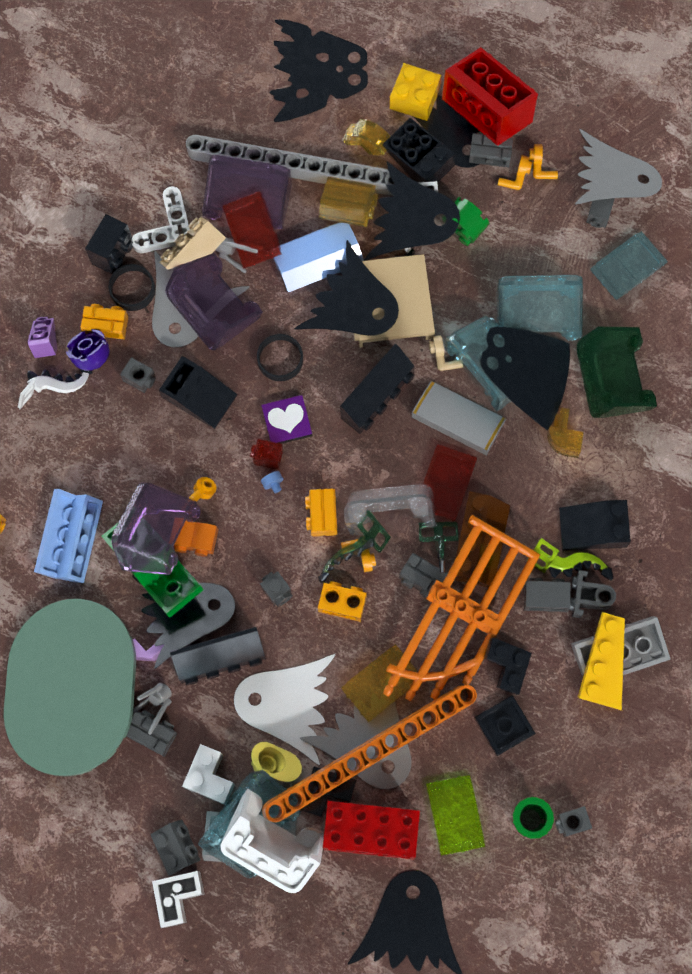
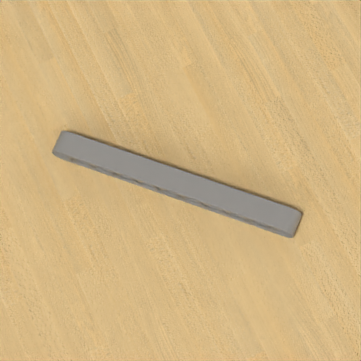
(287, 158)

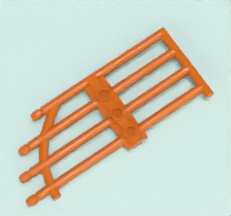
(462, 607)

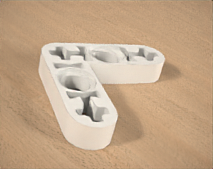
(170, 231)

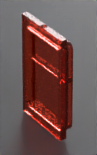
(252, 227)
(449, 479)

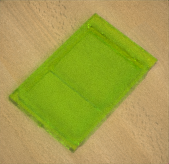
(455, 815)

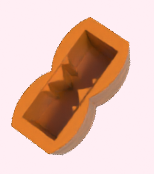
(197, 538)

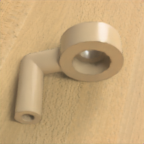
(436, 347)

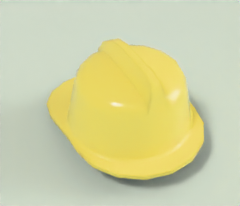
(276, 762)

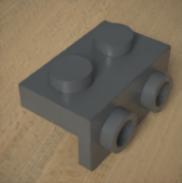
(175, 847)

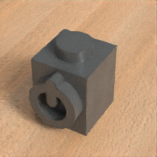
(276, 589)

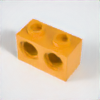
(340, 607)

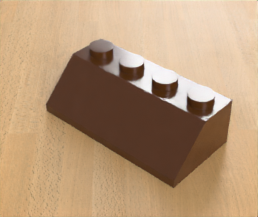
(493, 513)

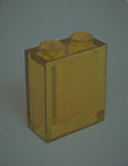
(348, 202)

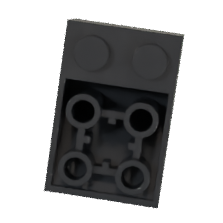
(419, 153)
(197, 392)

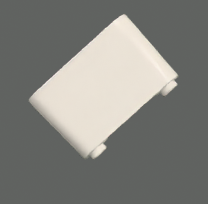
(269, 849)

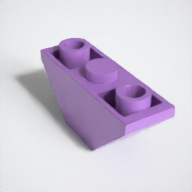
(43, 337)

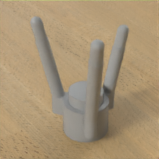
(228, 247)
(157, 696)

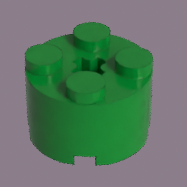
(471, 223)

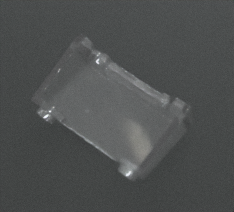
(417, 497)

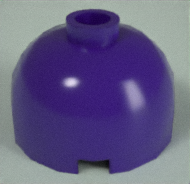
(88, 350)

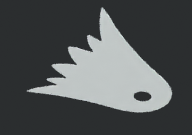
(285, 703)

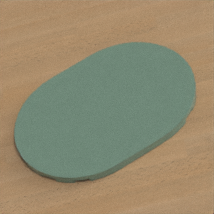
(70, 687)

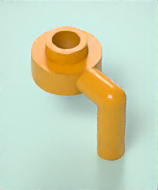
(536, 156)
(523, 168)
(201, 490)
(368, 559)

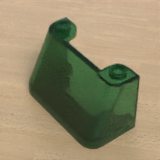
(612, 372)

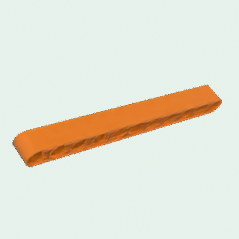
(360, 756)

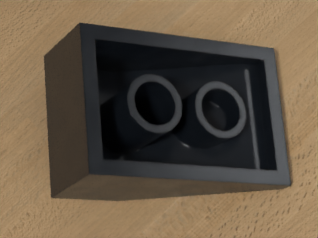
(595, 525)

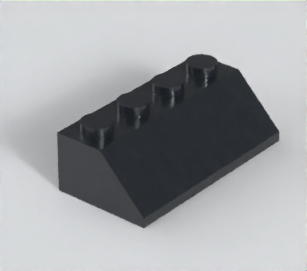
(377, 390)
(218, 655)

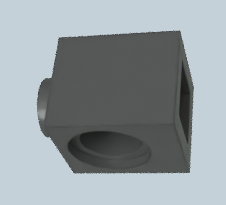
(600, 212)
(132, 369)
(582, 818)

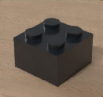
(109, 244)

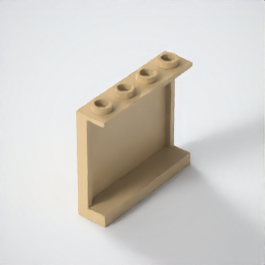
(409, 284)

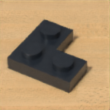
(513, 661)
(341, 792)

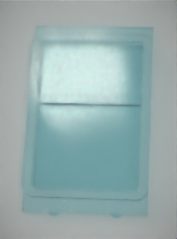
(628, 265)

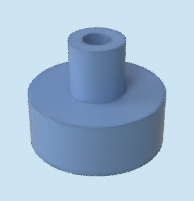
(272, 481)

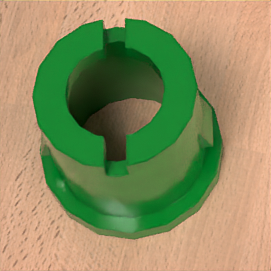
(544, 811)

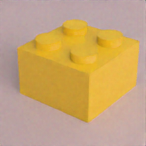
(415, 91)

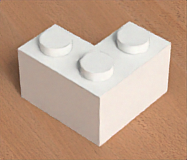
(202, 776)
(170, 893)

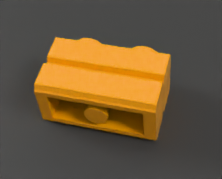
(109, 321)
(322, 512)

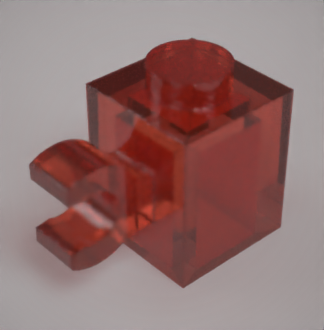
(267, 454)

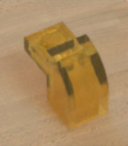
(367, 135)
(563, 440)

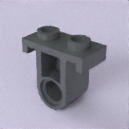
(587, 595)

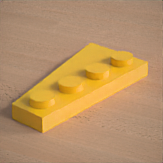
(604, 668)

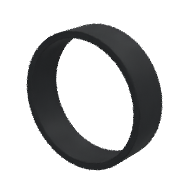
(126, 268)
(276, 337)

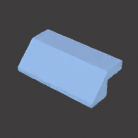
(315, 255)
(68, 536)

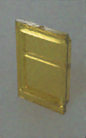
(367, 686)

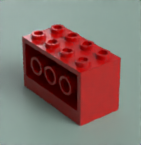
(489, 96)
(371, 830)

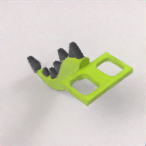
(566, 565)

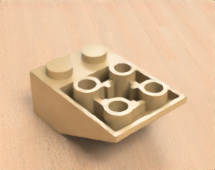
(196, 243)

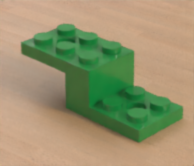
(160, 584)

